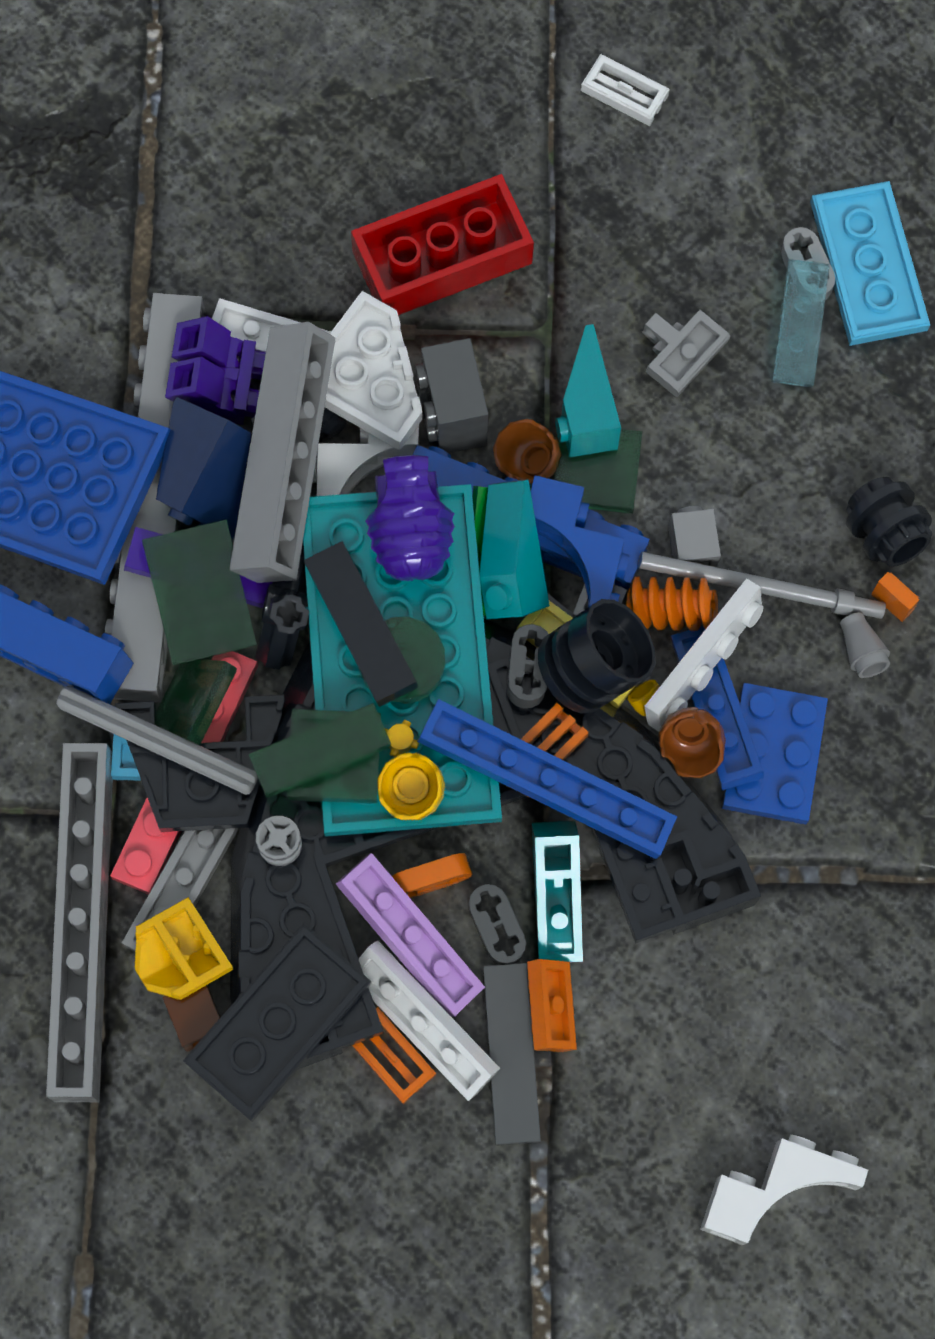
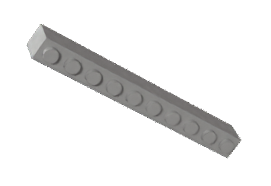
(136, 610)

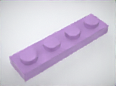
(410, 935)

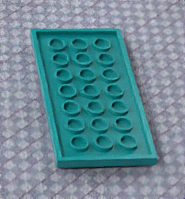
(451, 608)

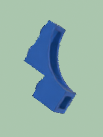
(596, 555)

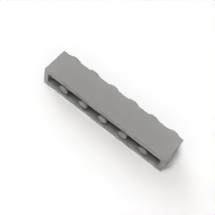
(282, 453)

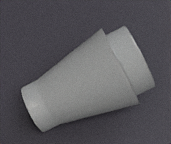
(864, 648)

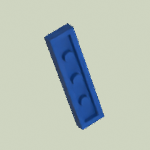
(720, 699)

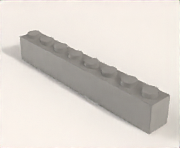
(80, 924)

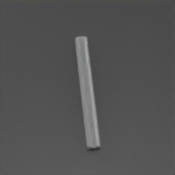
(157, 740)

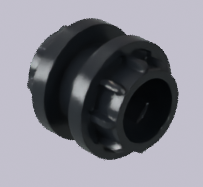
(892, 526)

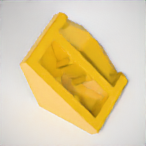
(178, 952)

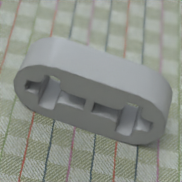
(814, 252)

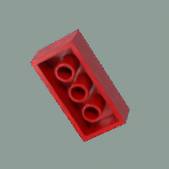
(443, 246)

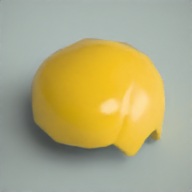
(410, 786)

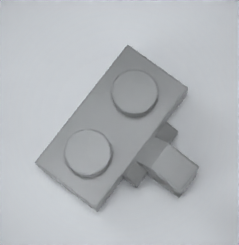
(682, 349)

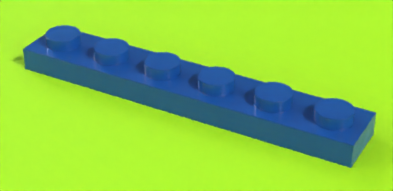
(547, 779)

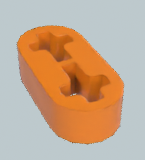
(434, 875)

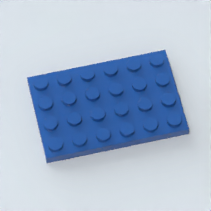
(71, 476)

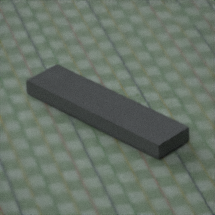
(513, 1051)

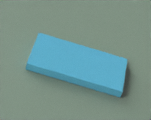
(870, 263)

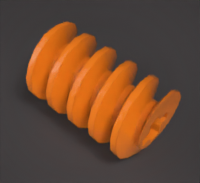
(673, 604)

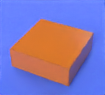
(896, 595)

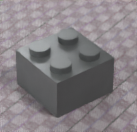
(452, 396)

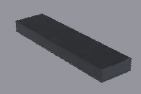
(361, 624)

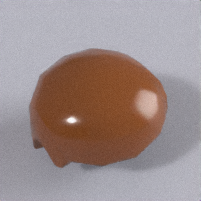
(526, 450)
(692, 742)

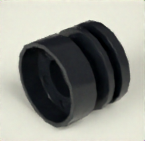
(596, 656)

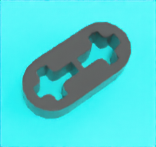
(519, 665)
(506, 921)

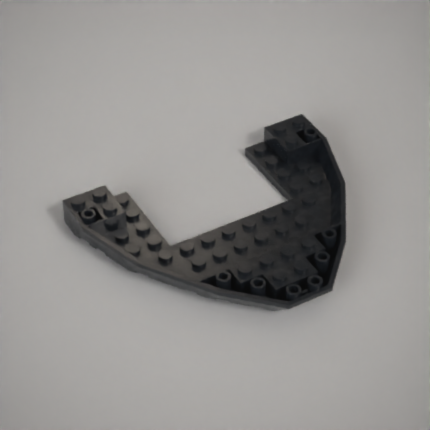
(690, 884)

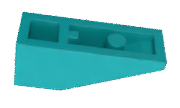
(588, 409)
(511, 554)
(557, 890)

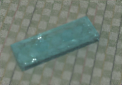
(800, 323)

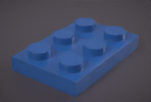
(788, 743)

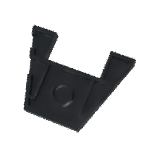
(190, 800)

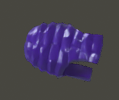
(410, 523)

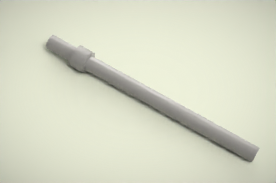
(840, 601)

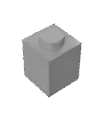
(694, 536)

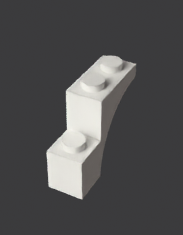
(345, 465)
(794, 1164)

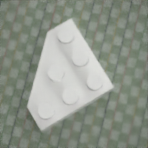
(373, 373)

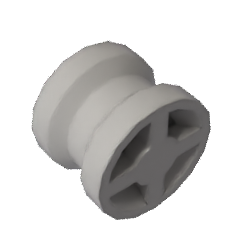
(274, 832)

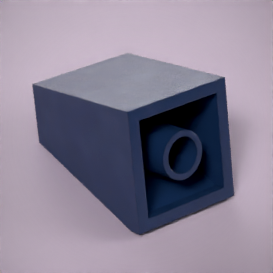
(203, 466)

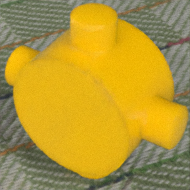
(401, 738)

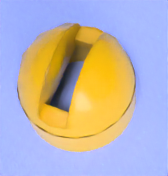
(642, 694)

